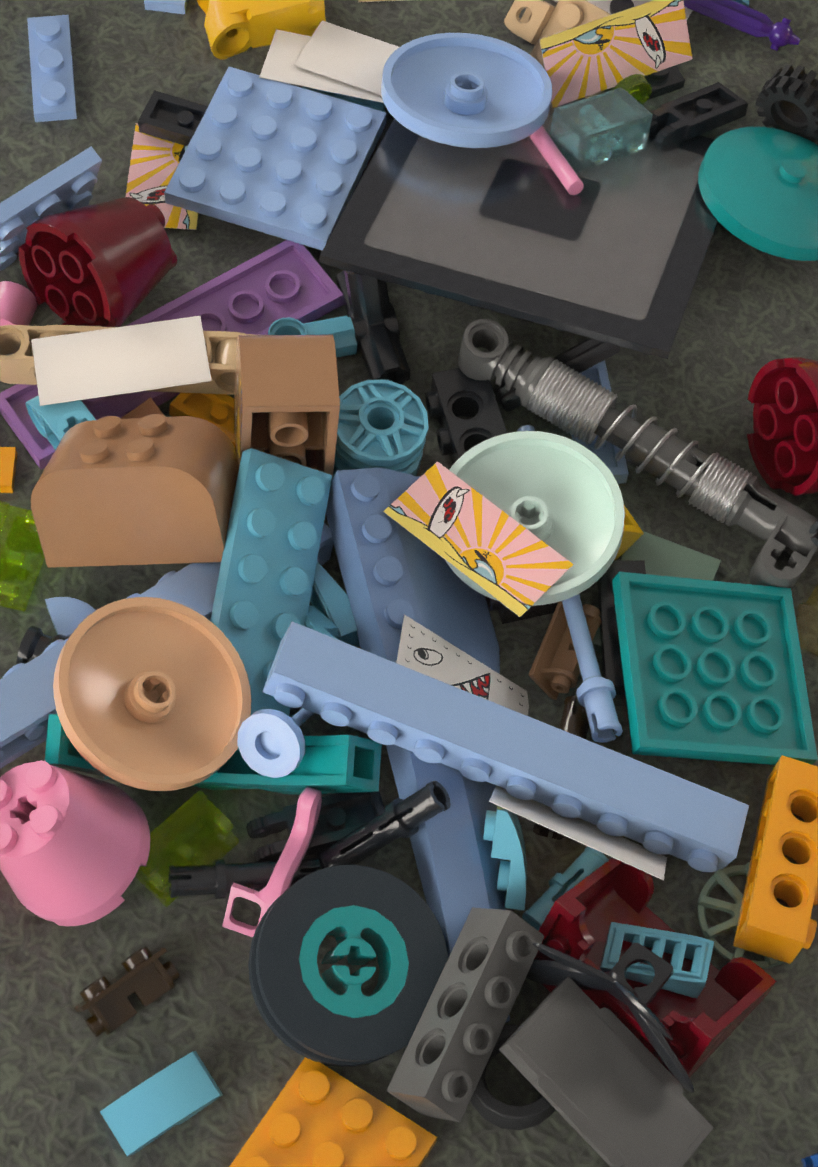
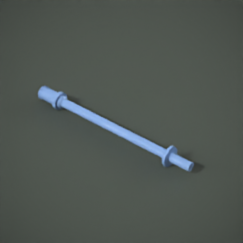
(595, 692)

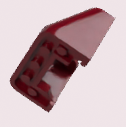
(620, 895)

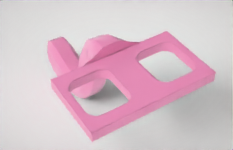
(287, 865)

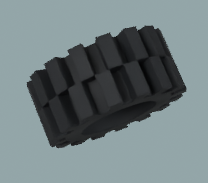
(791, 102)

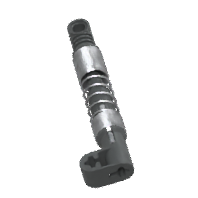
(590, 411)

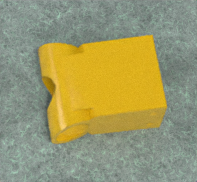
(243, 24)

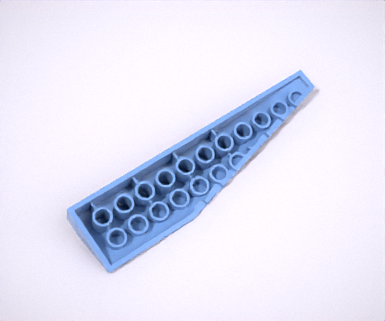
(394, 575)

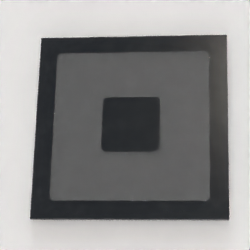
(512, 239)

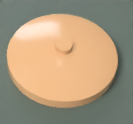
(151, 693)

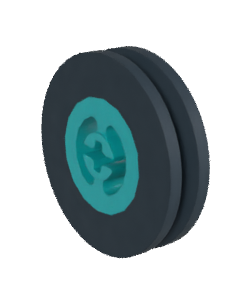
(351, 906)

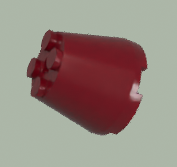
(97, 260)
(786, 424)

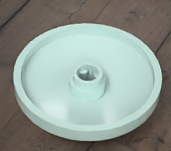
(556, 494)

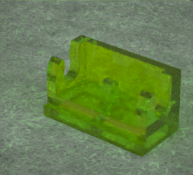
(19, 556)
(186, 838)

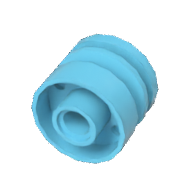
(380, 428)

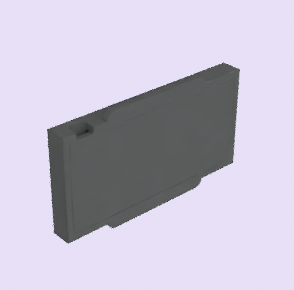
(605, 1082)

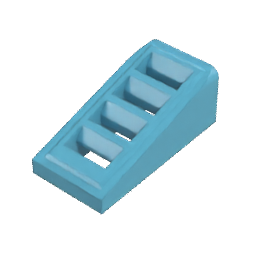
(334, 604)
(677, 944)

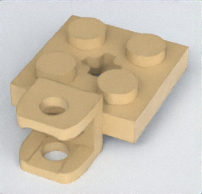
(544, 19)

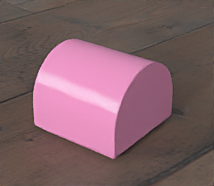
(16, 304)

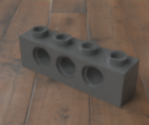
(465, 1014)

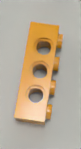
(763, 922)

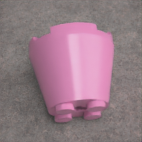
(69, 842)

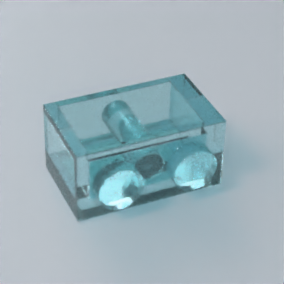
(600, 128)

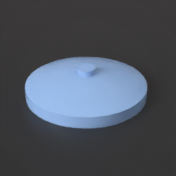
(466, 90)

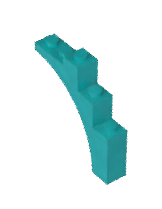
(328, 765)

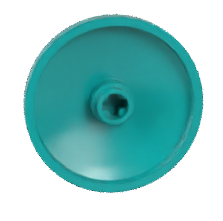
(764, 190)

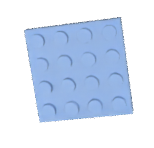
(276, 158)

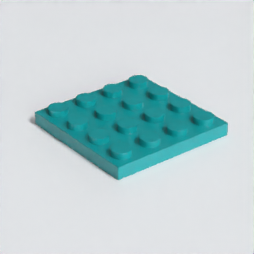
(712, 670)

